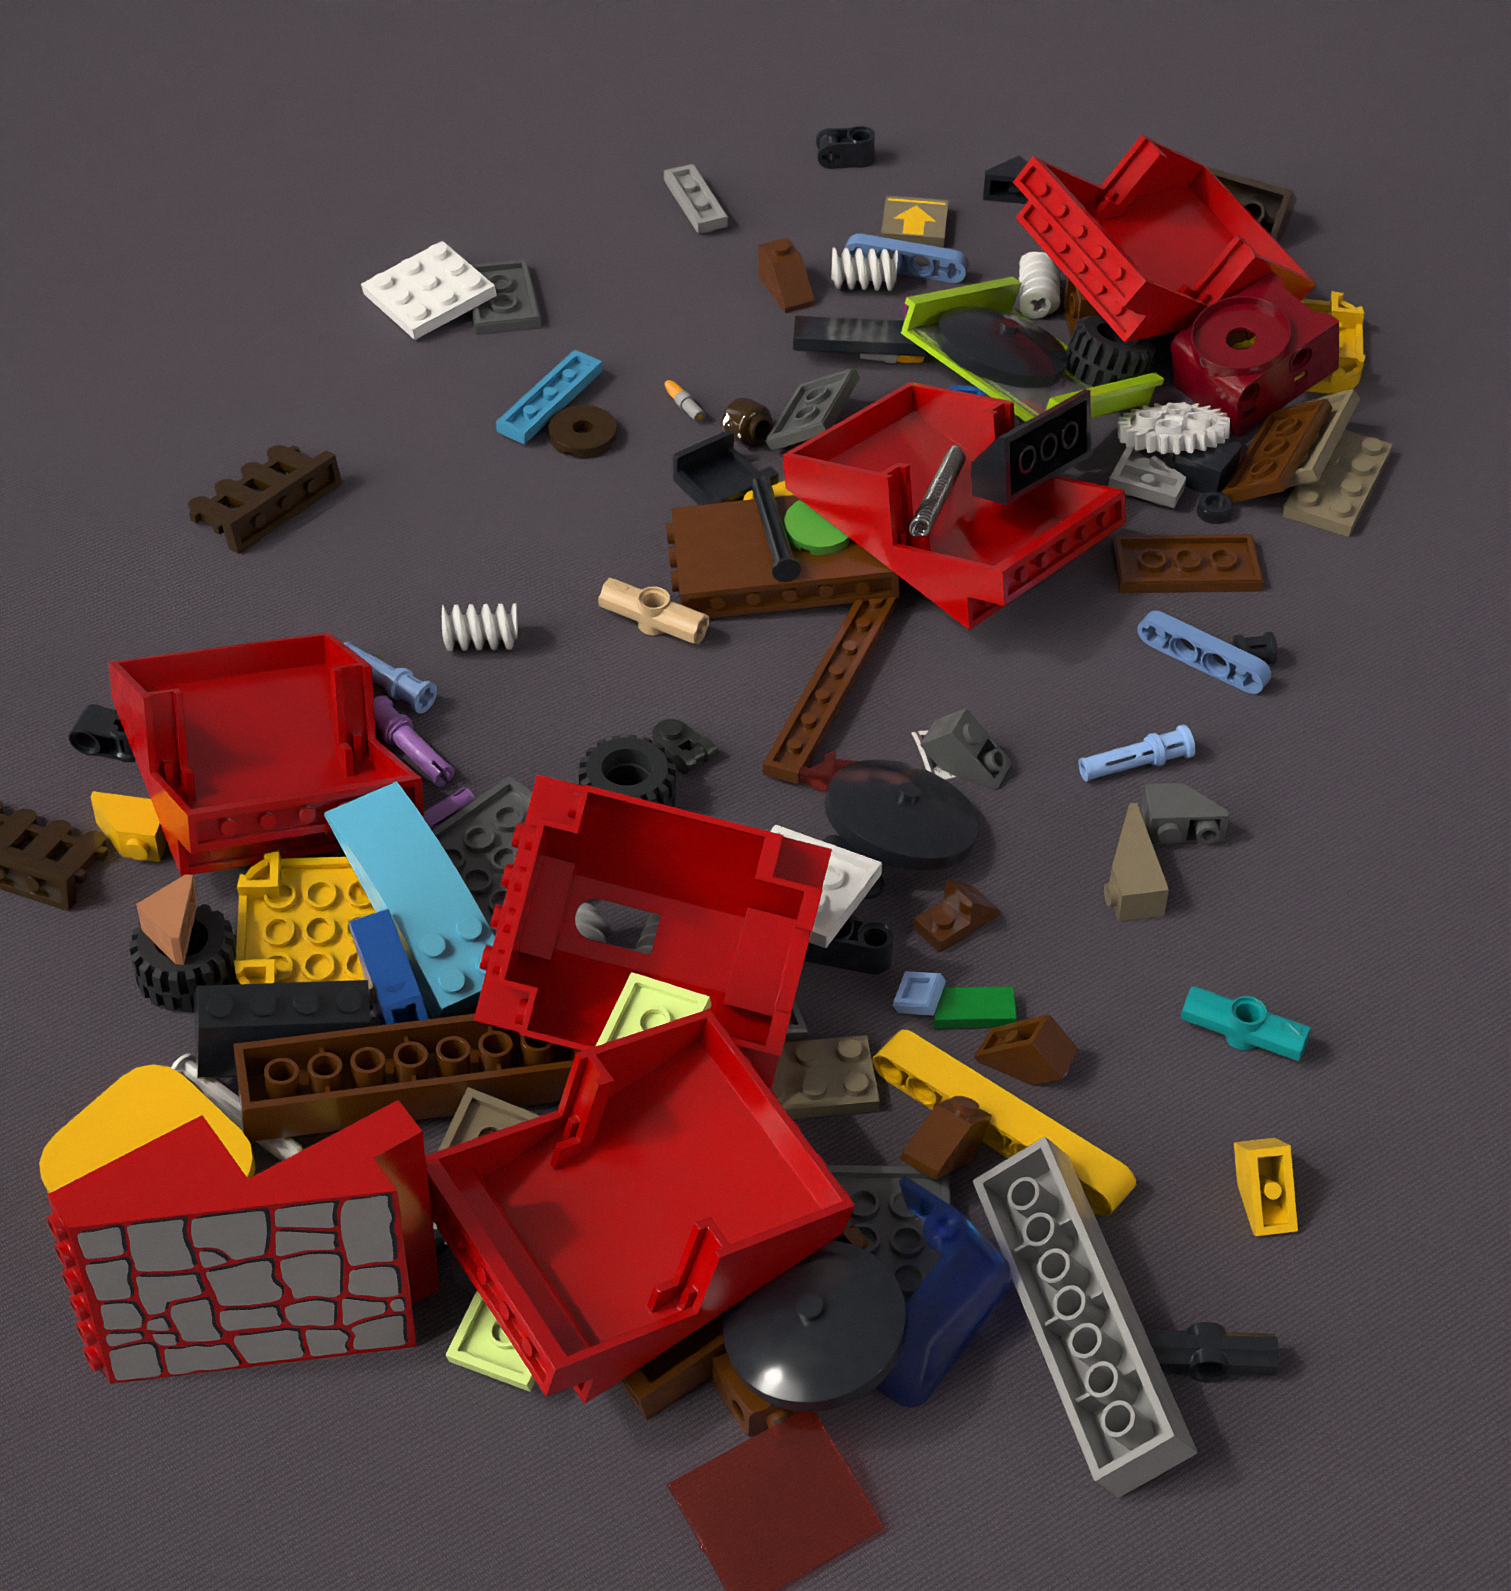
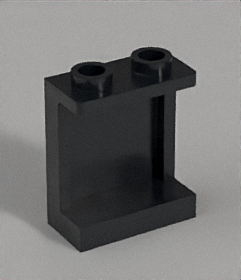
(716, 471)

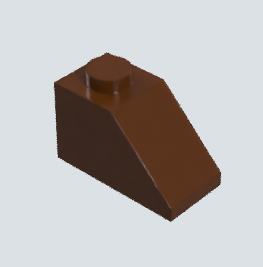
(784, 275)
(1028, 1050)
(947, 1137)

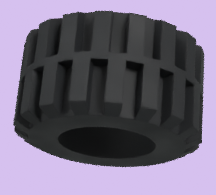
(1102, 357)
(630, 768)
(174, 983)

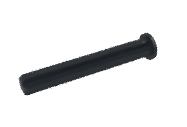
(785, 566)

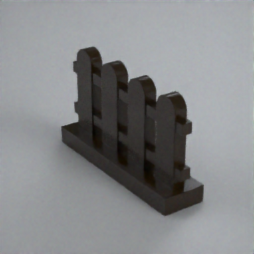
(281, 499)
(32, 871)

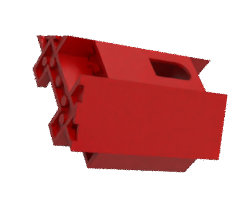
(729, 926)

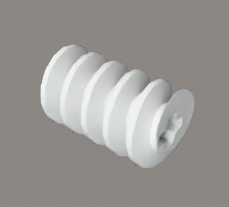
(864, 269)
(1039, 286)
(479, 627)

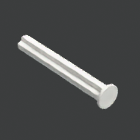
(230, 1105)

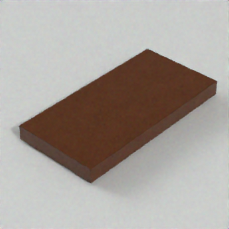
(1277, 451)
(1186, 563)

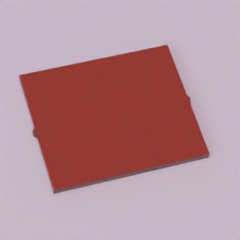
(775, 1506)

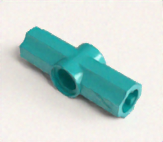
(1245, 1023)

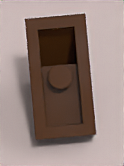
(954, 917)

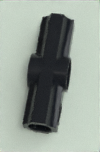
(1213, 1353)

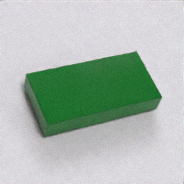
(975, 1007)

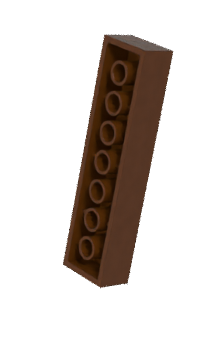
(426, 1064)

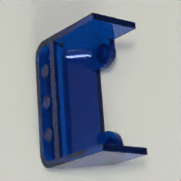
(949, 1301)

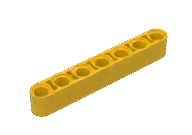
(935, 1076)

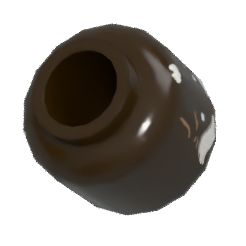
(747, 421)

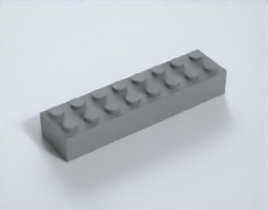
(1084, 1319)

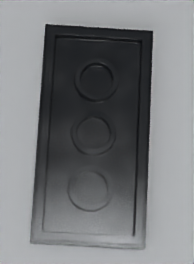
(852, 336)

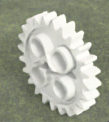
(1173, 428)

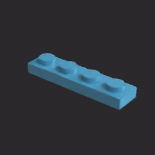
(549, 396)

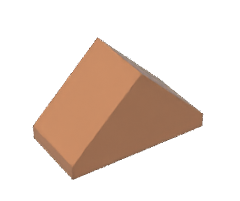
(169, 917)

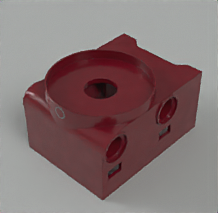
(1262, 376)

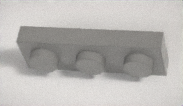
(695, 198)

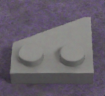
(1147, 478)

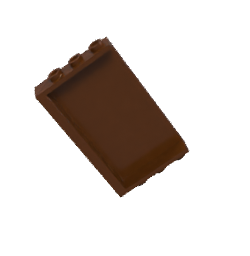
(728, 565)

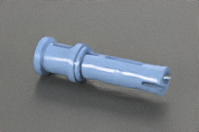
(399, 682)
(1155, 753)

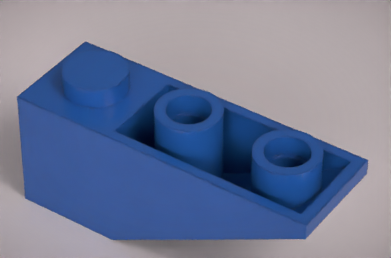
(387, 969)

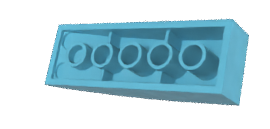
(429, 902)

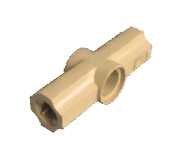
(653, 611)

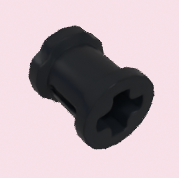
(1261, 646)

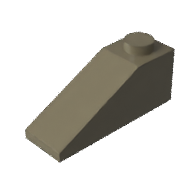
(1136, 879)

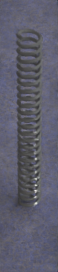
(938, 491)

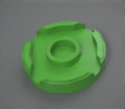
(811, 531)

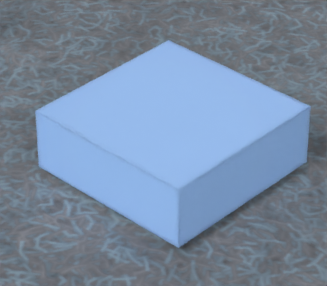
(919, 993)

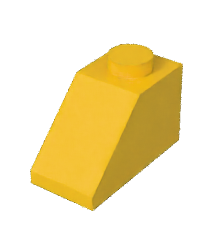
(130, 825)
(1266, 1185)

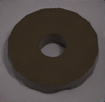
(568, 421)

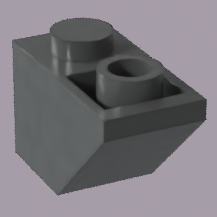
(966, 749)
(1181, 815)

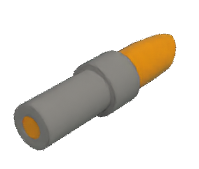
(893, 358)
(685, 401)

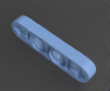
(908, 250)
(1249, 676)

